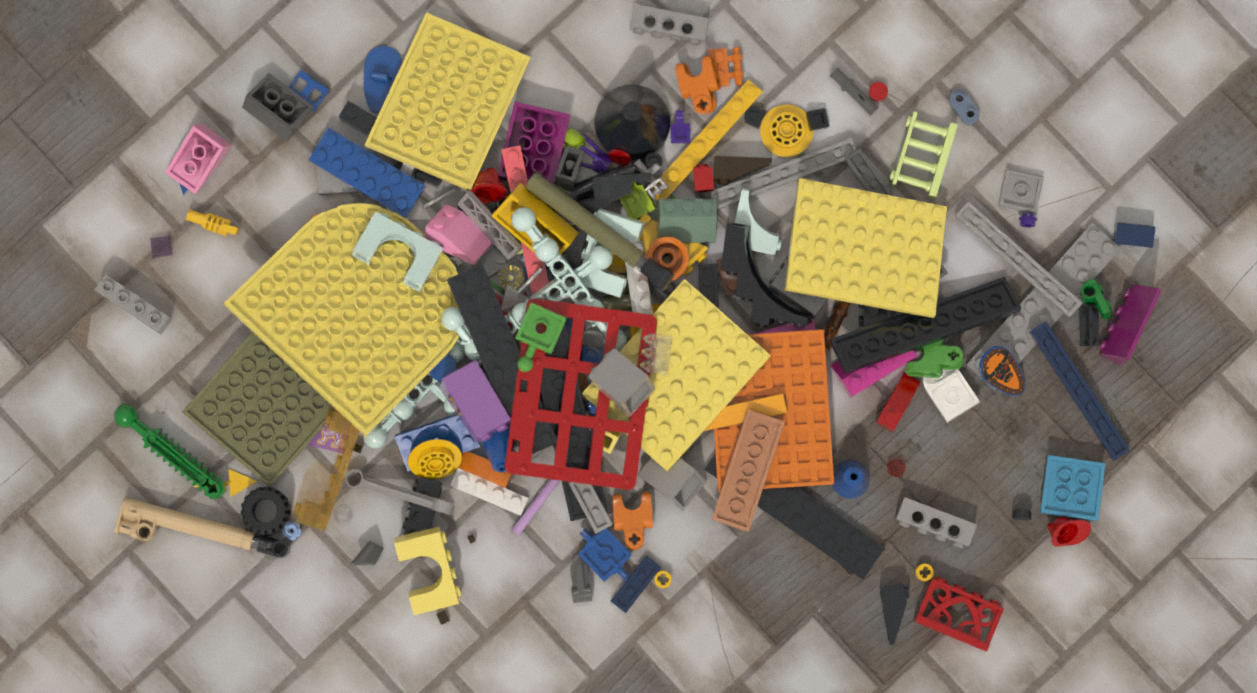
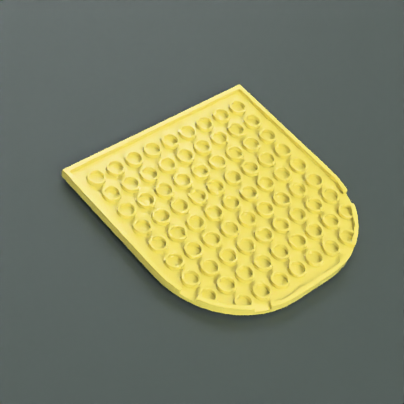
(348, 322)

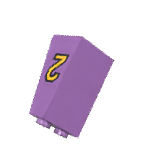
(475, 402)

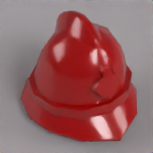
(488, 186)

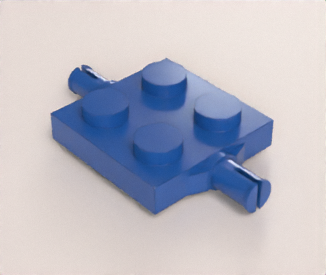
(604, 554)

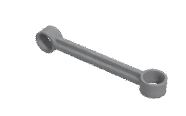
(399, 492)

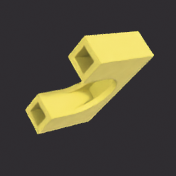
(430, 544)

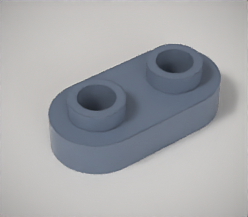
(963, 107)

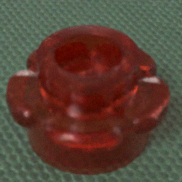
(901, 468)

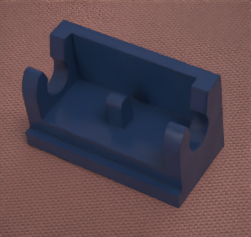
(1134, 234)

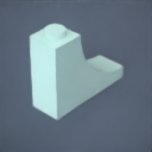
(760, 238)

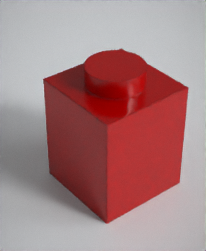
(703, 178)

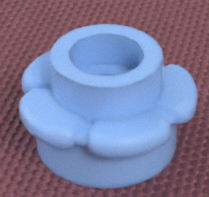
(292, 535)

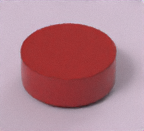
(878, 91)

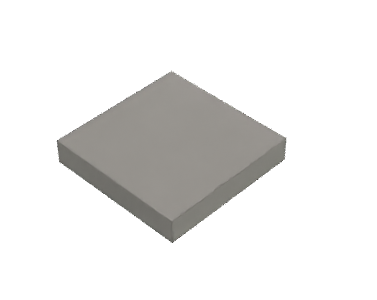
(1020, 191)

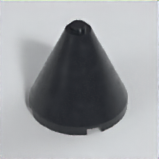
(632, 121)

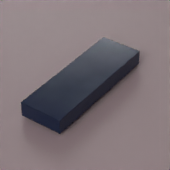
(635, 584)

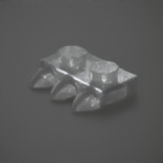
(657, 353)

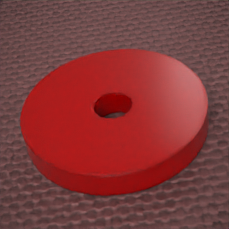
(619, 157)

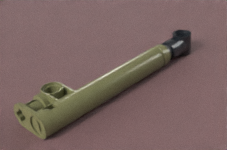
(560, 201)

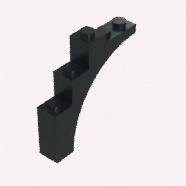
(766, 306)

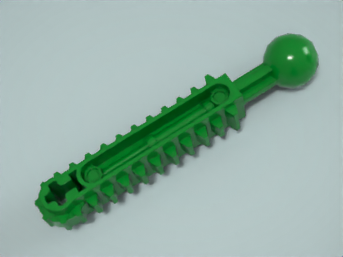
(127, 416)

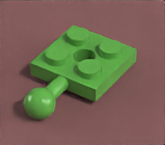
(528, 334)

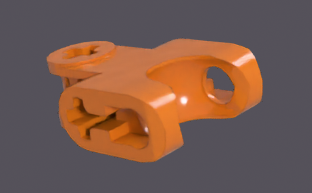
(700, 87)
(633, 521)

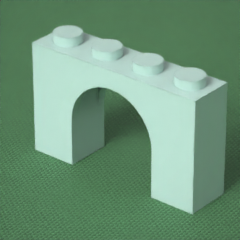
(383, 229)
(603, 279)

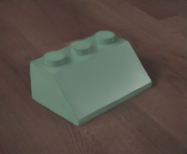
(687, 219)

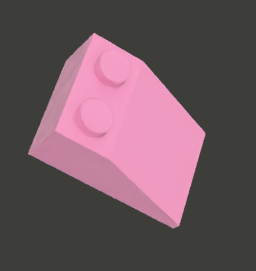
(198, 157)
(457, 235)

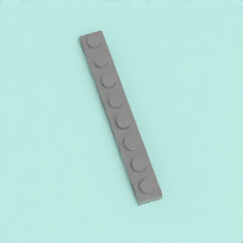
(784, 173)
(1018, 259)

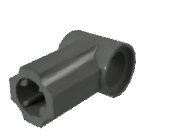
(581, 588)

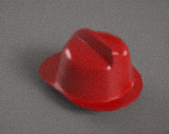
(1068, 531)

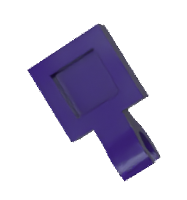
(680, 132)

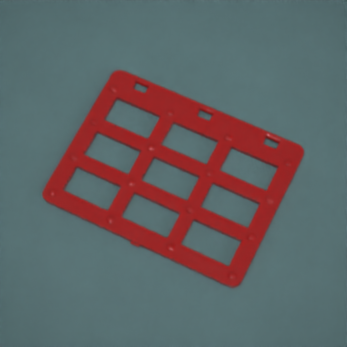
(526, 411)

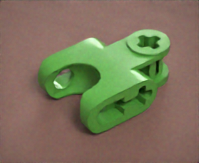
(935, 358)

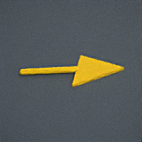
(237, 482)

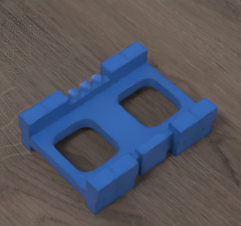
(311, 85)

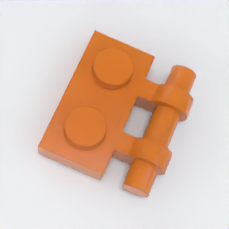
(722, 65)

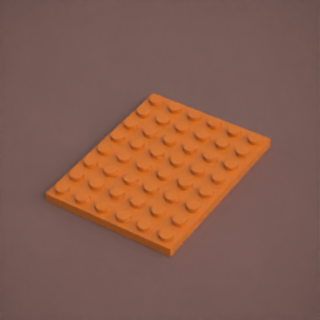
(805, 444)

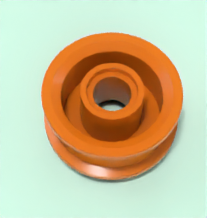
(673, 247)

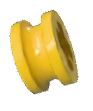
(920, 567)
(667, 575)

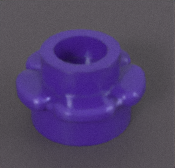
(1027, 220)

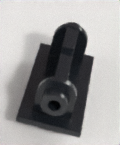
(1089, 326)

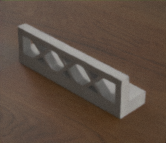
(489, 226)

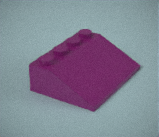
(541, 139)
(1129, 323)

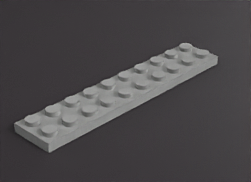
(1075, 267)

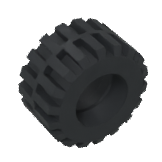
(249, 506)

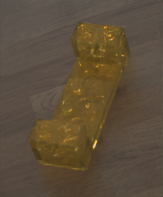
(315, 514)

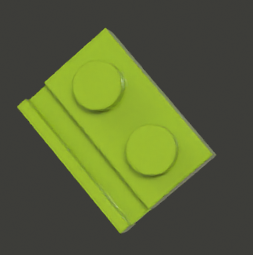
(637, 202)

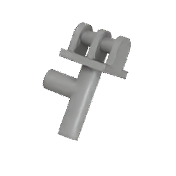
(653, 169)

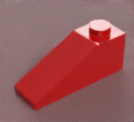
(897, 403)

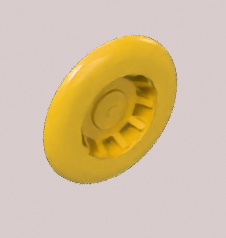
(786, 131)
(434, 459)

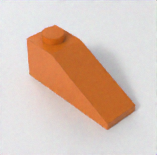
(482, 468)

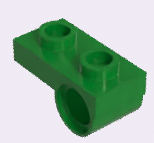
(1102, 305)

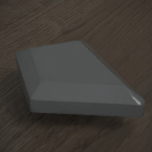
(368, 555)

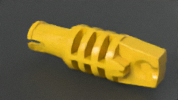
(212, 223)

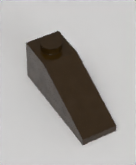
(732, 168)

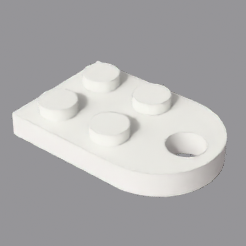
(950, 394)

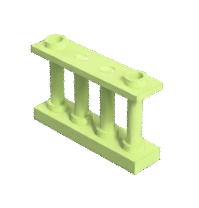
(936, 168)

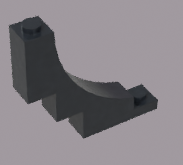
(606, 191)

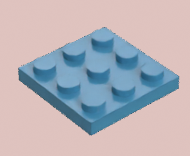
(1072, 488)

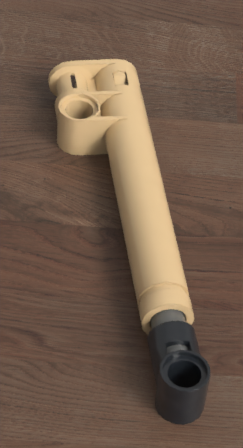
(141, 514)

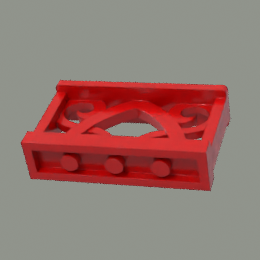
(973, 637)

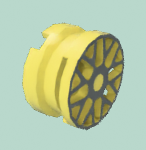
(511, 276)

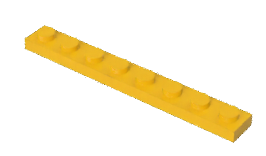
(708, 138)

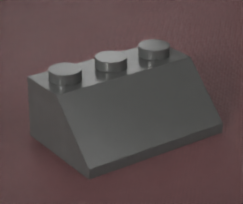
(277, 106)

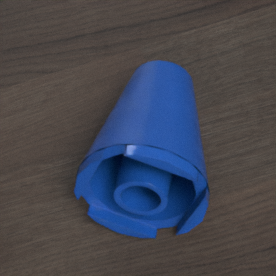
(497, 448)
(844, 485)

